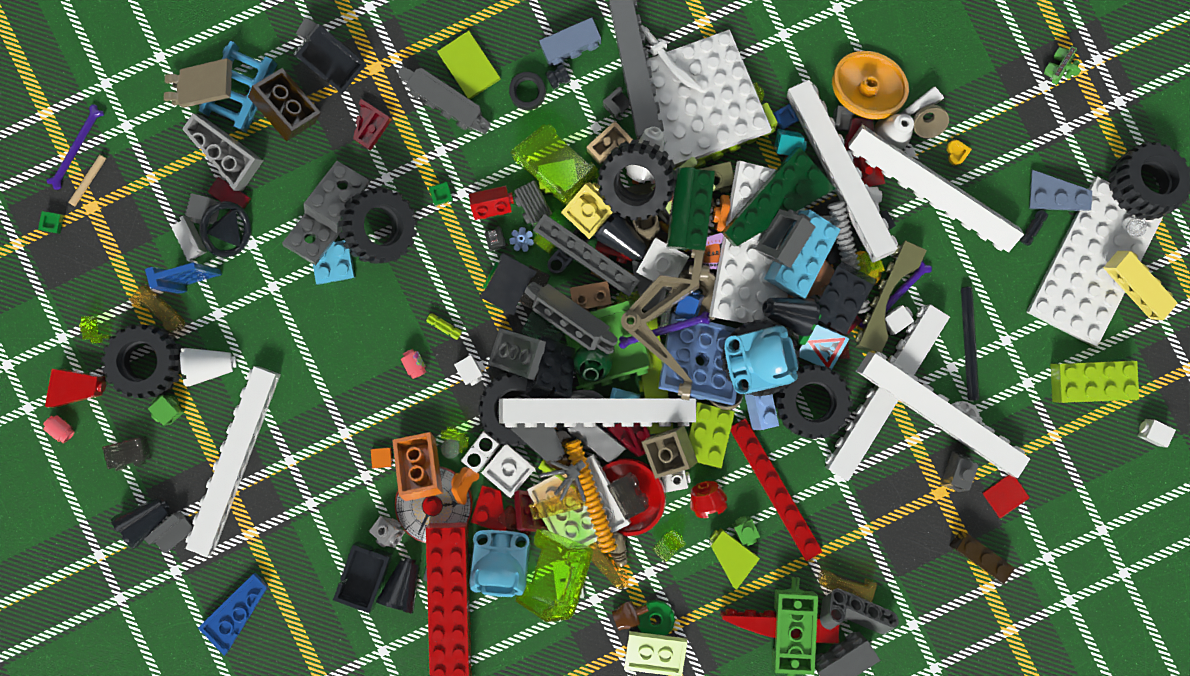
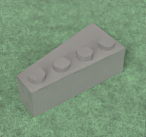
(229, 156)

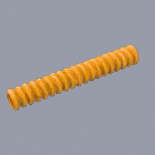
(593, 502)

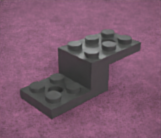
(323, 213)

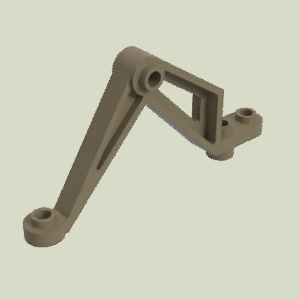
(644, 334)

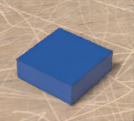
(785, 117)

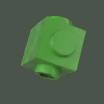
(165, 409)
(746, 530)

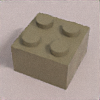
(669, 452)

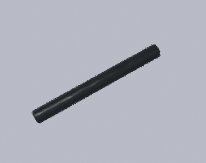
(970, 343)

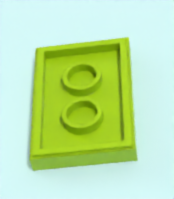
(468, 65)

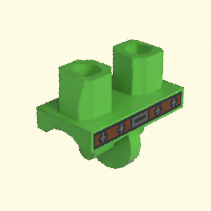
(1065, 57)

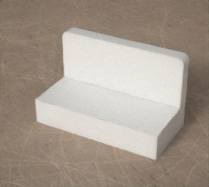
(189, 238)

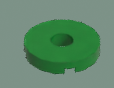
(659, 608)

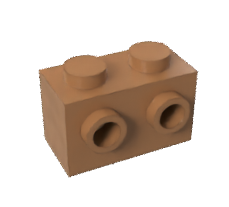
(592, 296)

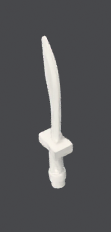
(659, 48)

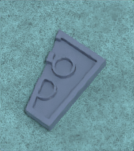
(1057, 194)

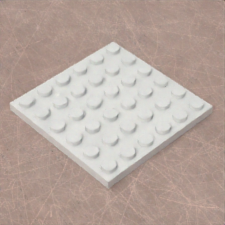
(719, 113)

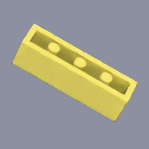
(1140, 285)

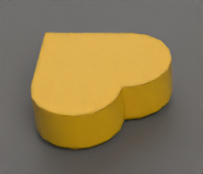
(957, 152)

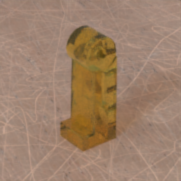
(171, 319)
(553, 506)
(616, 576)
(831, 582)

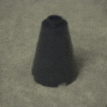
(622, 237)
(793, 313)
(140, 521)
(401, 587)

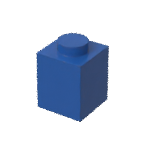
(690, 305)

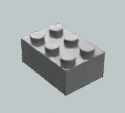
(847, 657)

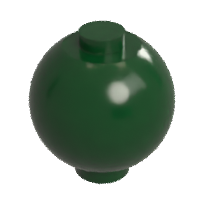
(592, 364)

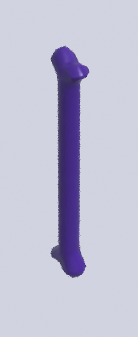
(93, 115)
(911, 280)
(703, 318)

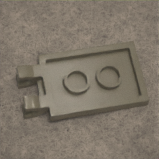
(200, 83)

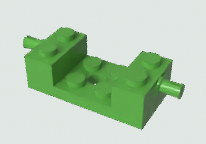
(795, 610)

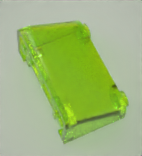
(554, 163)
(557, 577)

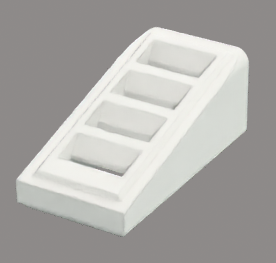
(931, 97)

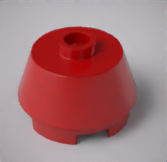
(707, 499)

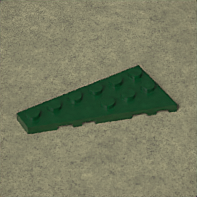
(790, 187)

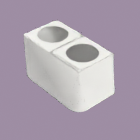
(483, 455)

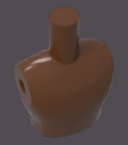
(627, 616)

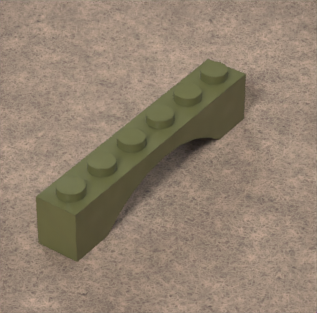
(874, 334)

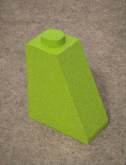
(733, 556)

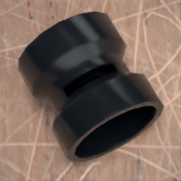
(559, 76)

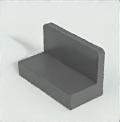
(170, 532)

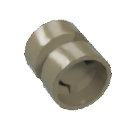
(648, 229)

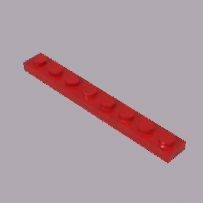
(775, 490)

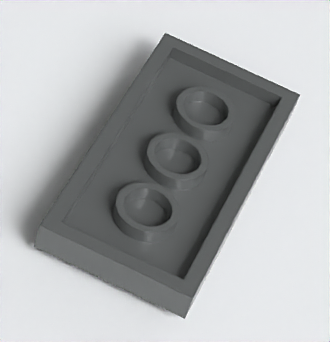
(517, 353)

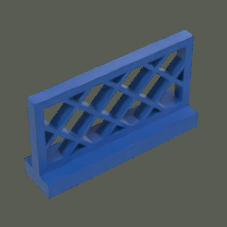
(176, 278)

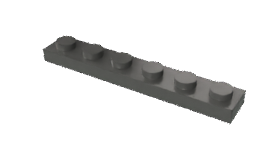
(586, 255)

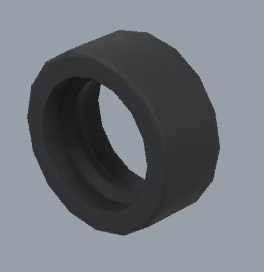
(522, 77)

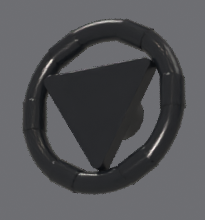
(225, 229)

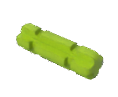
(444, 326)

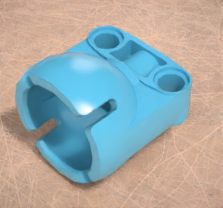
(763, 359)
(499, 563)

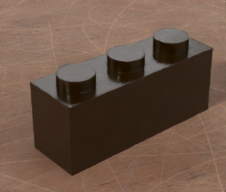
(982, 557)

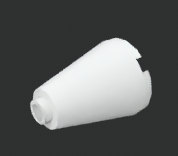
(896, 129)
(637, 172)
(205, 365)

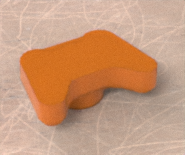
(721, 213)
(461, 483)

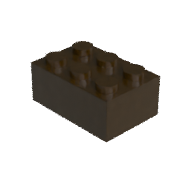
(284, 104)

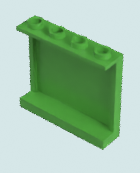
(625, 361)

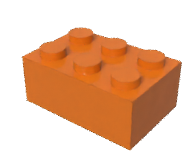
(417, 466)

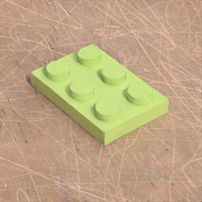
(655, 654)

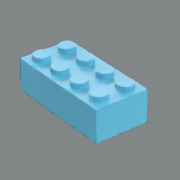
(802, 274)

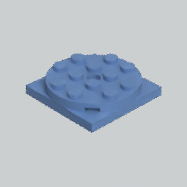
(704, 341)

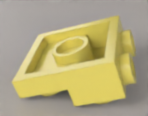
(588, 210)

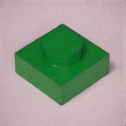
(441, 194)
(50, 222)

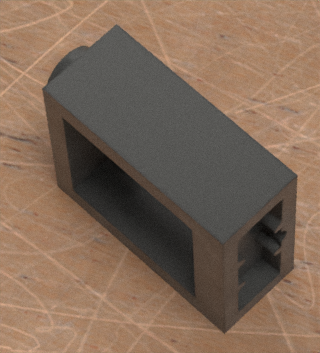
(793, 243)

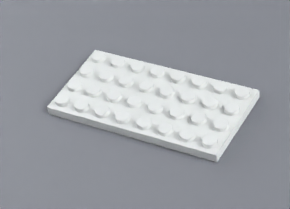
(742, 269)
(1076, 288)

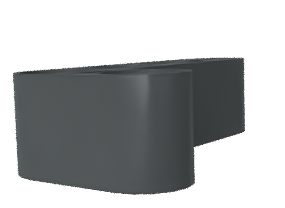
(843, 605)

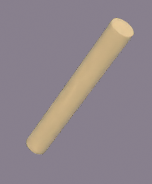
(87, 180)

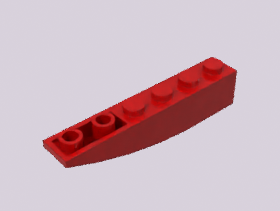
(765, 624)

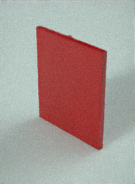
(1005, 495)

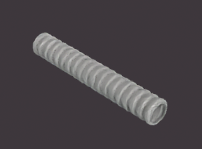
(844, 240)

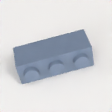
(570, 42)

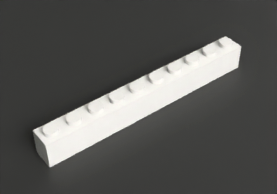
(841, 171)
(935, 188)
(879, 403)
(596, 411)
(942, 414)
(232, 461)

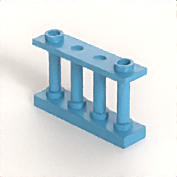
(244, 118)

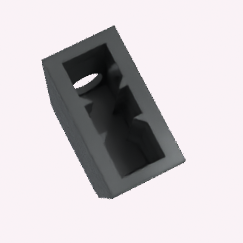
(959, 472)

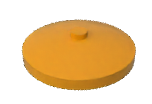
(870, 85)

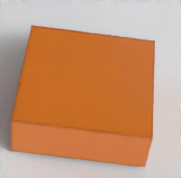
(381, 458)

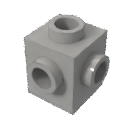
(387, 532)

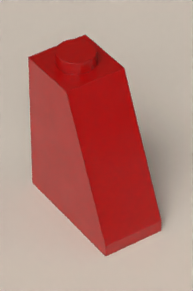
(73, 386)

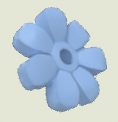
(521, 243)

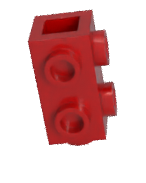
(491, 202)

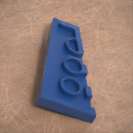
(230, 618)

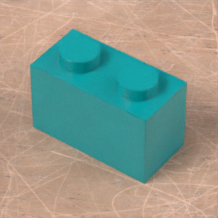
(787, 141)

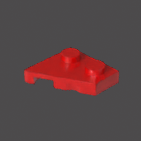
(489, 509)

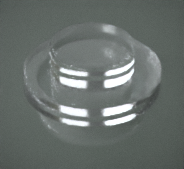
(1136, 227)
(450, 448)

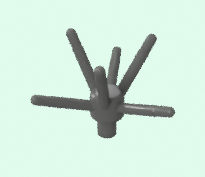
(572, 474)

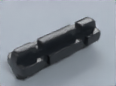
(1034, 228)

